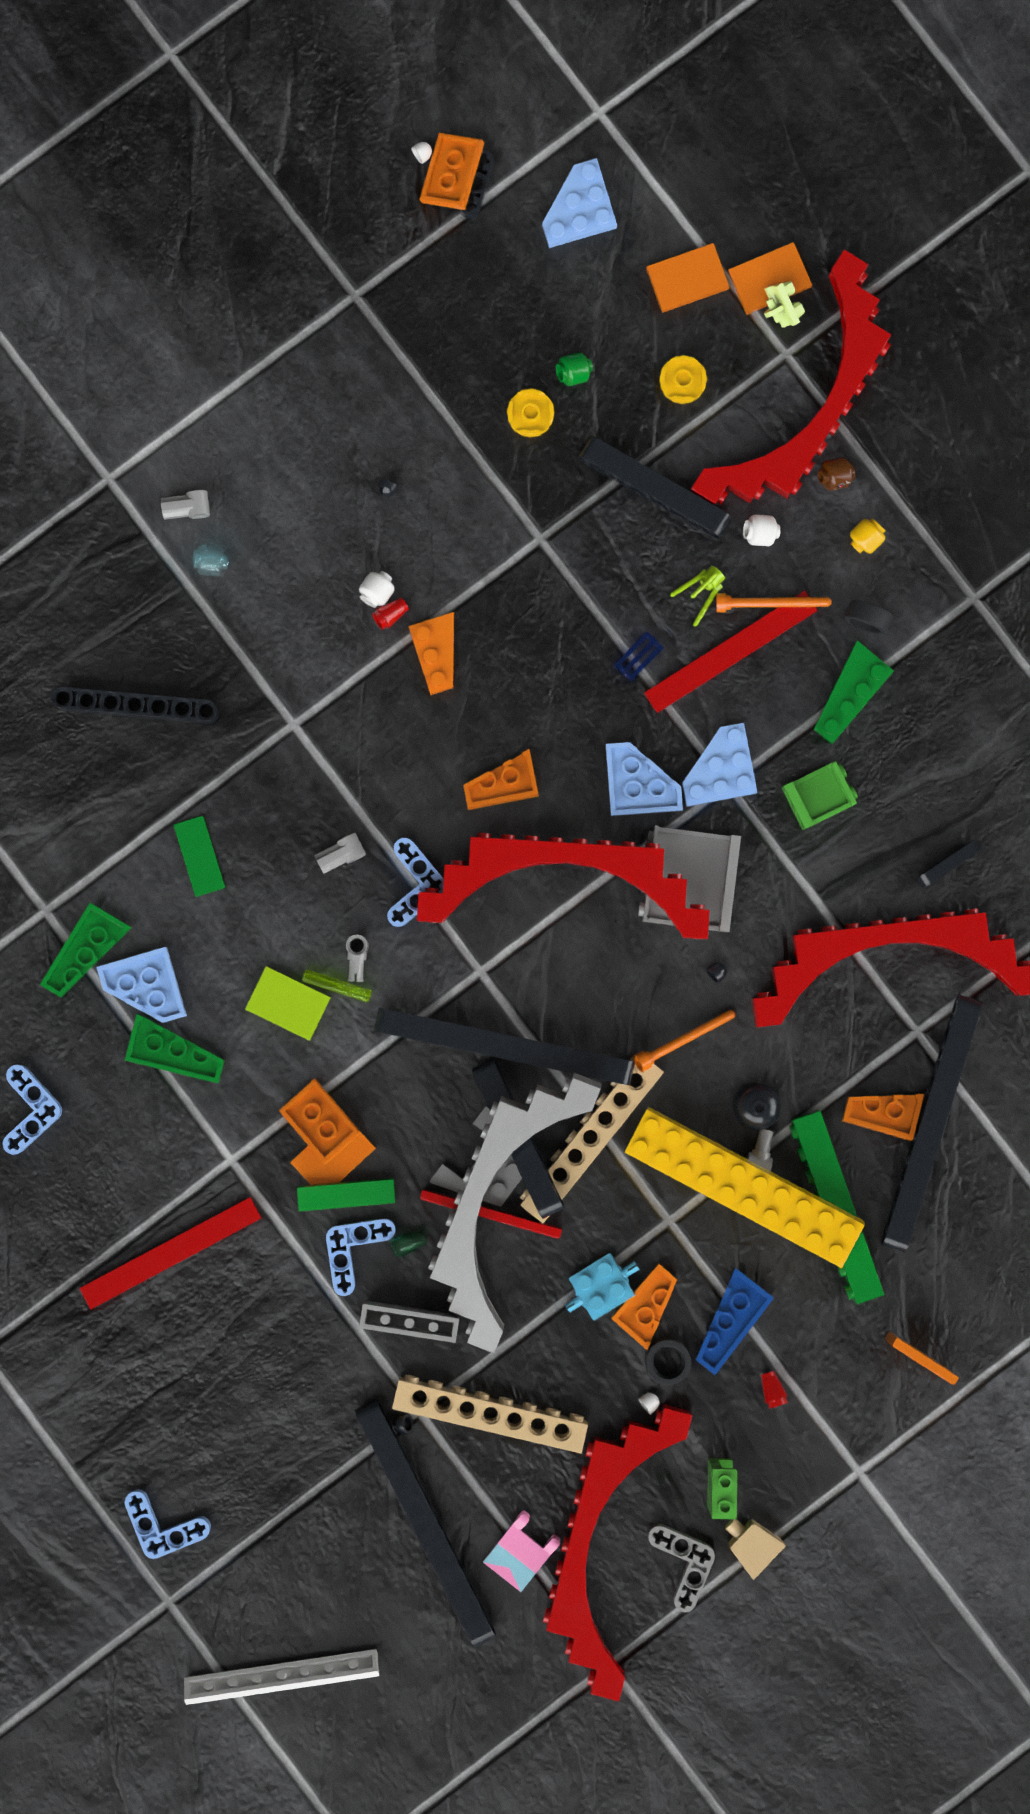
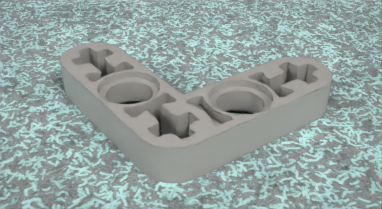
(694, 1562)

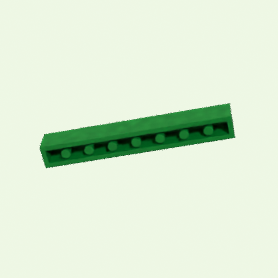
(830, 1185)

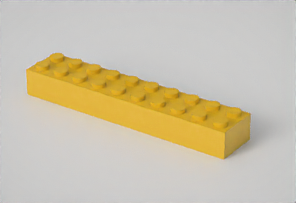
(745, 1187)

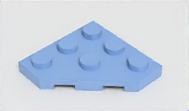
(580, 207)
(722, 769)
(638, 783)
(146, 984)

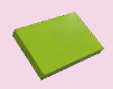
(288, 1003)

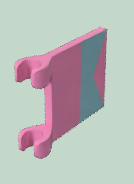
(518, 1555)

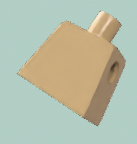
(753, 1545)

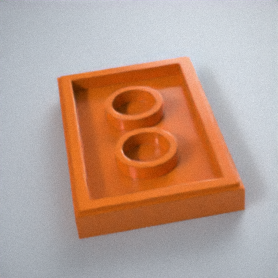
(451, 171)
(766, 270)
(687, 277)
(320, 1121)
(338, 1168)
(921, 1358)

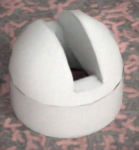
(422, 151)
(649, 1402)

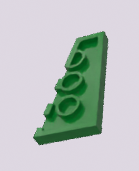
(854, 688)
(85, 946)
(167, 1051)

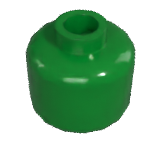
(574, 369)

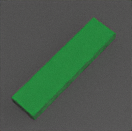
(345, 1194)

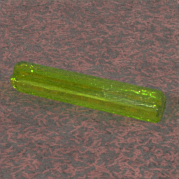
(337, 986)

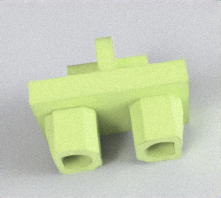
(781, 306)

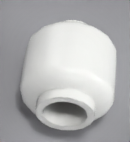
(761, 530)
(376, 589)

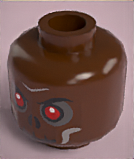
(836, 474)

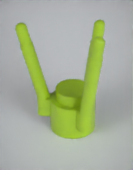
(709, 580)

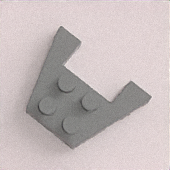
(502, 1183)

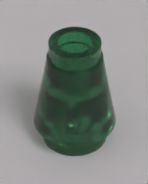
(407, 1243)

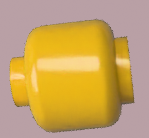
(867, 536)

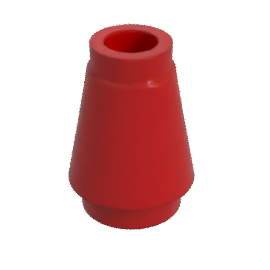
(389, 613)
(773, 1390)

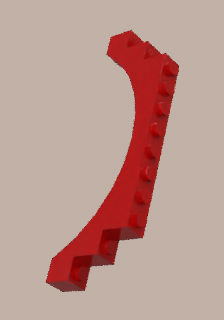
(860, 348)
(496, 857)
(821, 950)
(606, 1469)

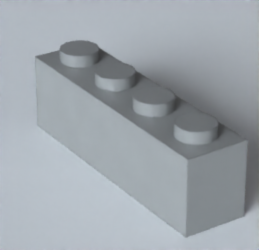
(409, 1321)

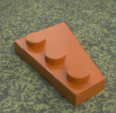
(435, 651)
(504, 784)
(885, 1114)
(643, 1312)

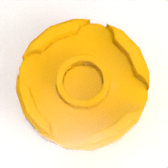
(683, 379)
(530, 412)

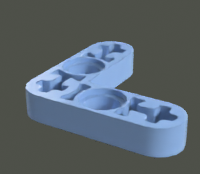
(420, 888)
(38, 1106)
(350, 1240)
(155, 1533)

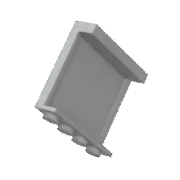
(710, 870)

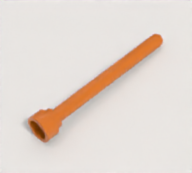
(726, 602)
(644, 1060)

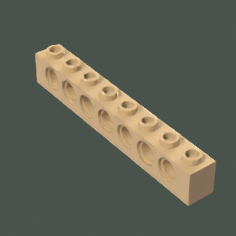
(604, 1134)
(570, 1441)

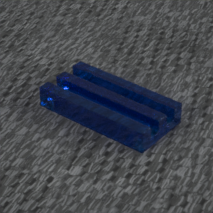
(653, 642)

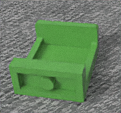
(820, 795)
(722, 1488)

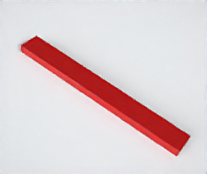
(726, 654)
(170, 1253)

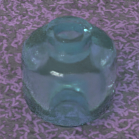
(209, 560)

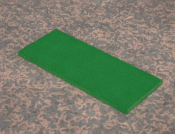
(199, 856)

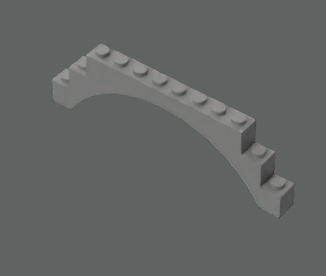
(509, 1128)

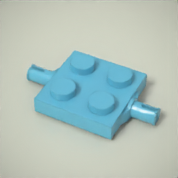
(602, 1286)

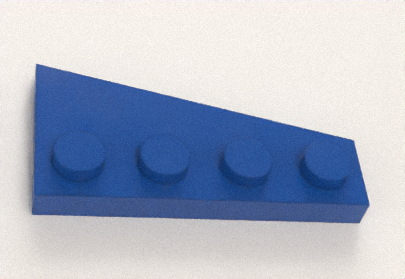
(736, 1315)

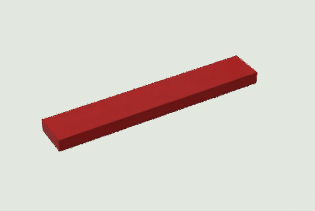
(496, 1215)

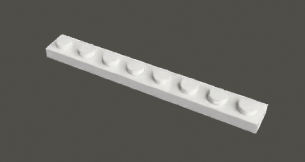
(281, 1676)

